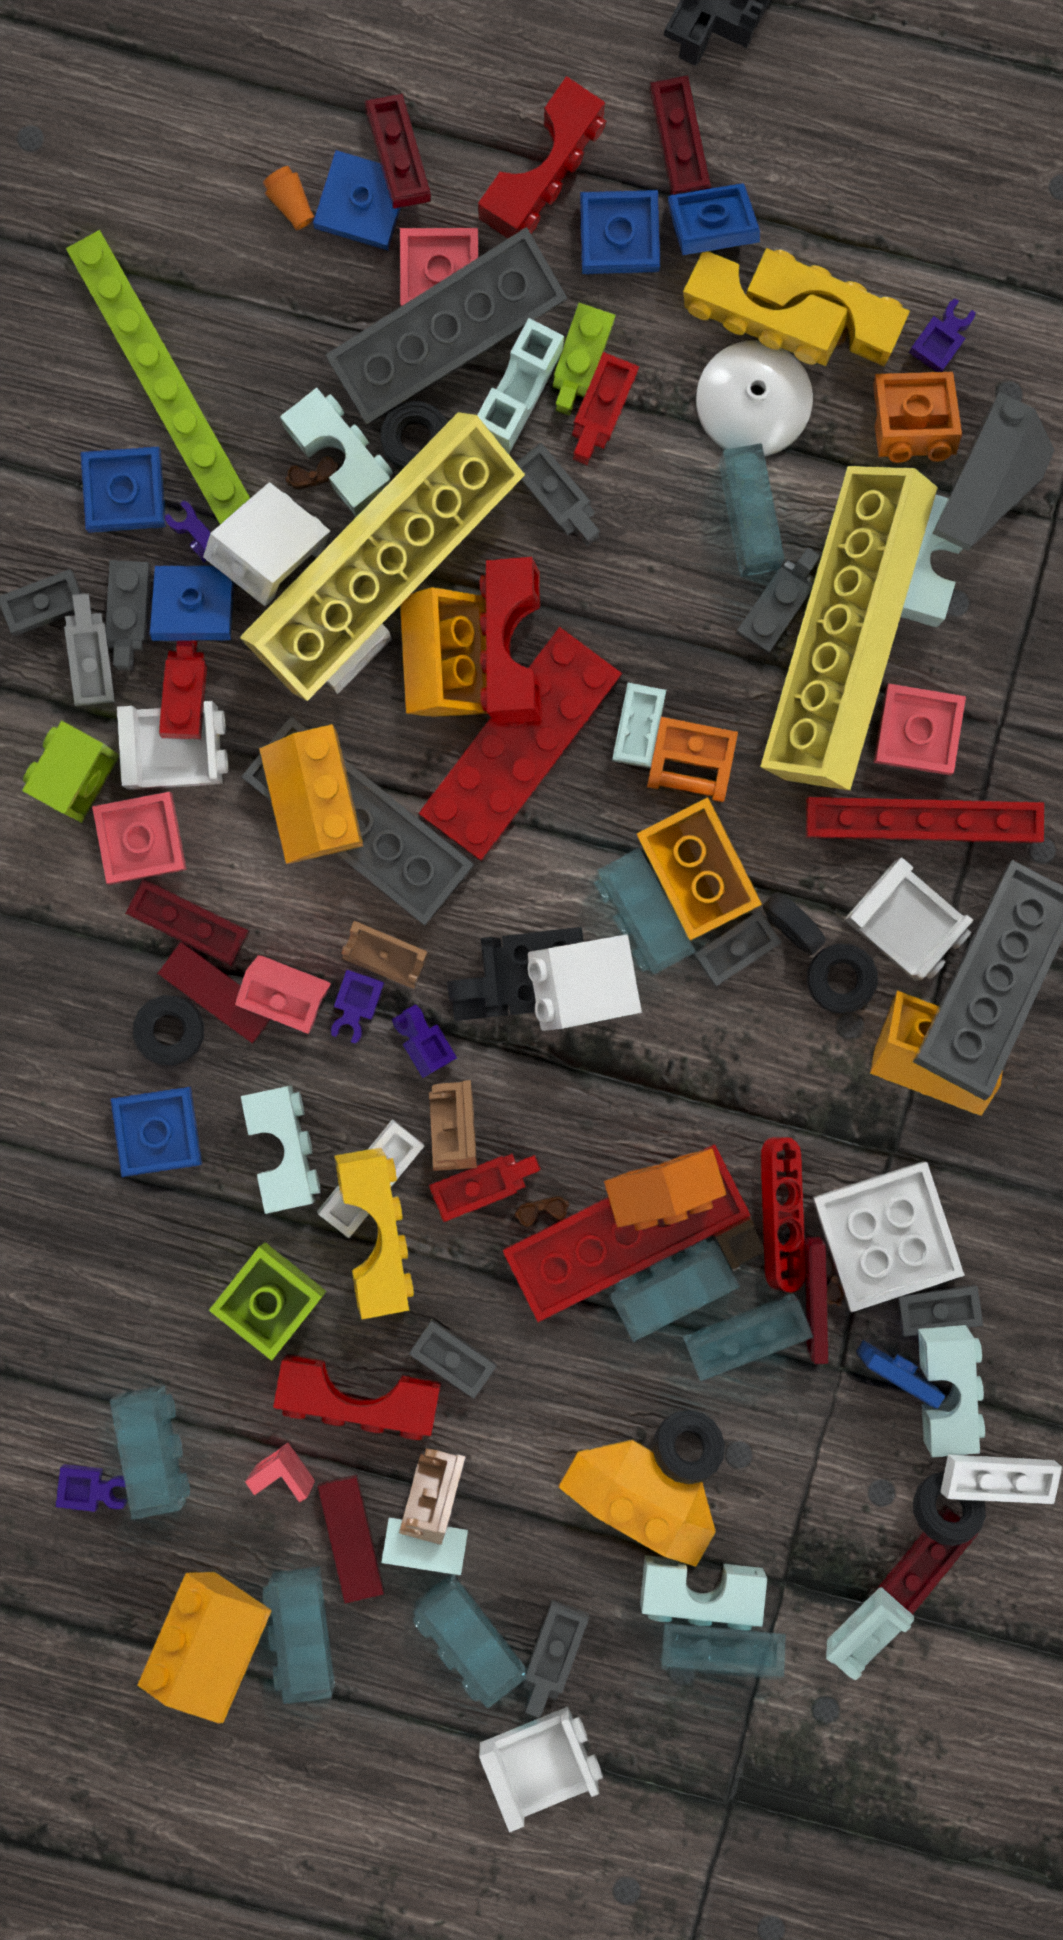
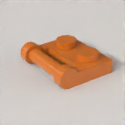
(694, 746)

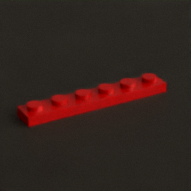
(924, 820)

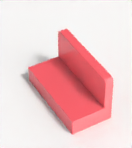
(282, 993)
(282, 1464)

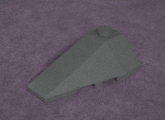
(999, 470)

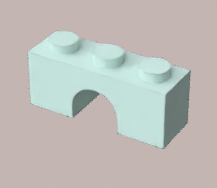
(523, 382)
(318, 424)
(929, 593)
(292, 1182)
(952, 1356)
(735, 1601)

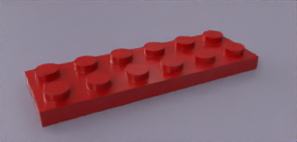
(513, 758)
(592, 1253)

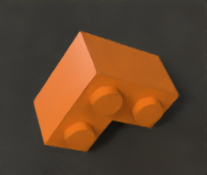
(665, 1190)

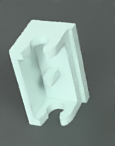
(425, 1555)
(867, 1632)

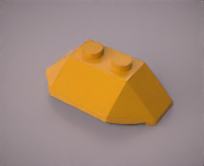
(634, 1496)

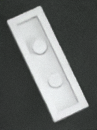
(396, 1144)
(1001, 1479)

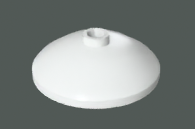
(737, 416)

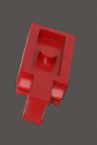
(602, 405)
(183, 692)
(481, 1185)

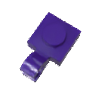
(192, 526)
(426, 1045)

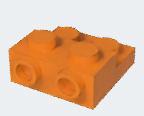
(916, 415)

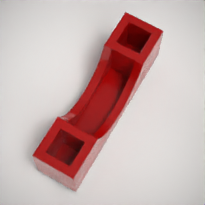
(516, 199)
(510, 595)
(307, 1389)

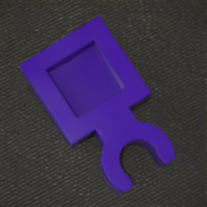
(940, 339)
(357, 998)
(83, 1489)

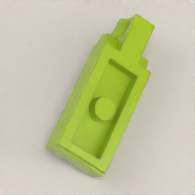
(581, 354)

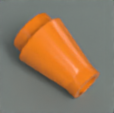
(289, 197)

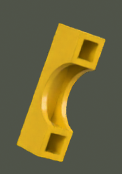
(870, 320)
(805, 329)
(379, 1280)

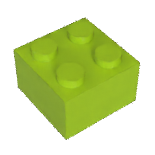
(69, 771)
(267, 1300)

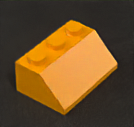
(442, 652)
(311, 794)
(699, 869)
(898, 1045)
(204, 1646)

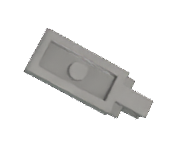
(88, 654)

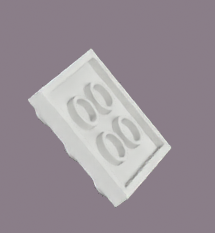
(888, 1236)

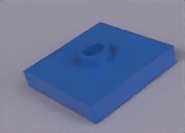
(356, 202)
(713, 219)
(619, 232)
(123, 489)
(191, 604)
(156, 1131)
(901, 1373)

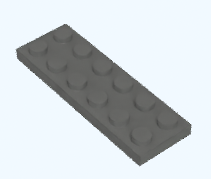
(446, 326)
(398, 849)
(995, 982)

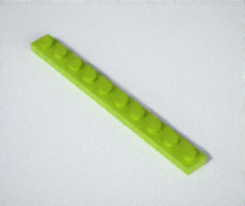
(159, 375)

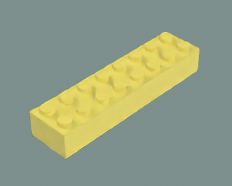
(383, 555)
(849, 626)

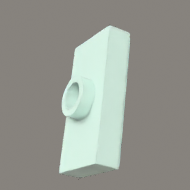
(639, 725)

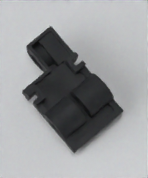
(697, 19)
(505, 975)

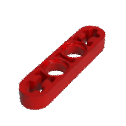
(789, 1213)

